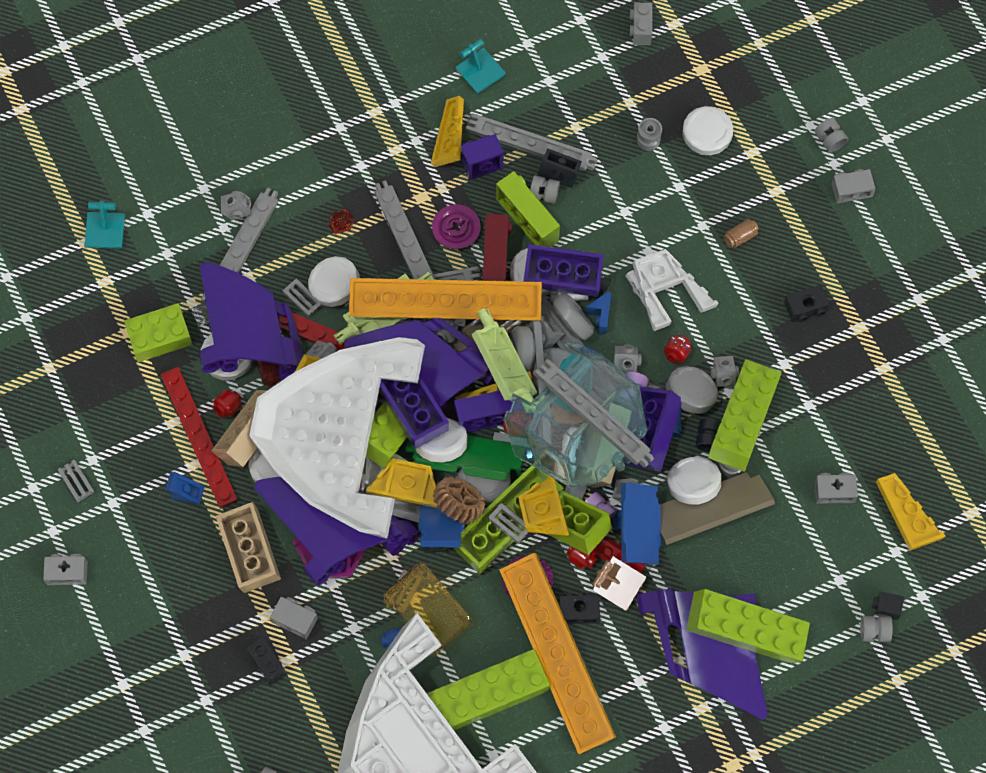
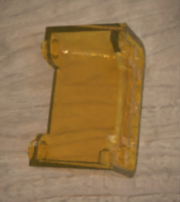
(424, 594)

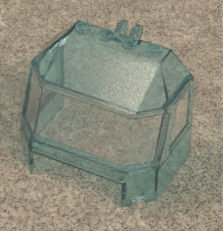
(560, 440)

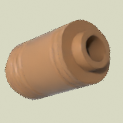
(741, 233)

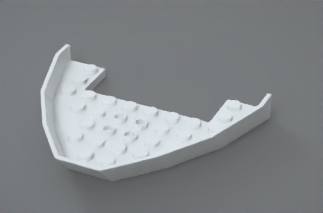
(320, 426)
(400, 726)

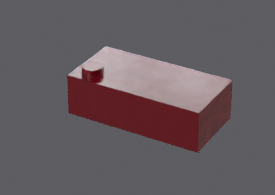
(495, 247)

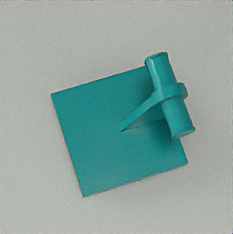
(480, 68)
(104, 228)

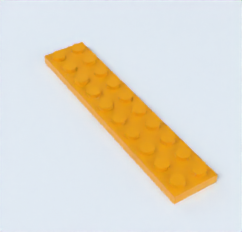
(444, 299)
(557, 653)

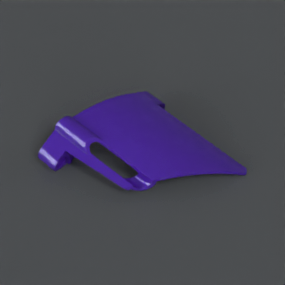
(245, 324)
(442, 367)
(324, 535)
(711, 664)

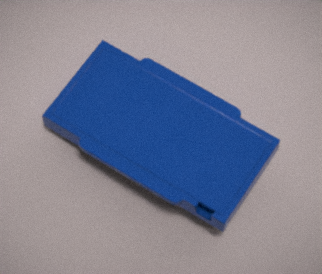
(640, 524)
(438, 529)

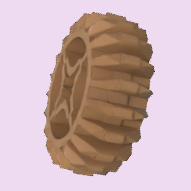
(459, 500)

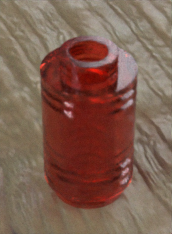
(268, 373)

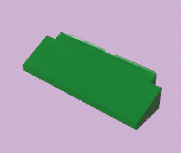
(481, 459)

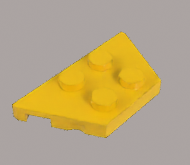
(405, 482)
(543, 509)

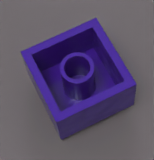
(482, 157)

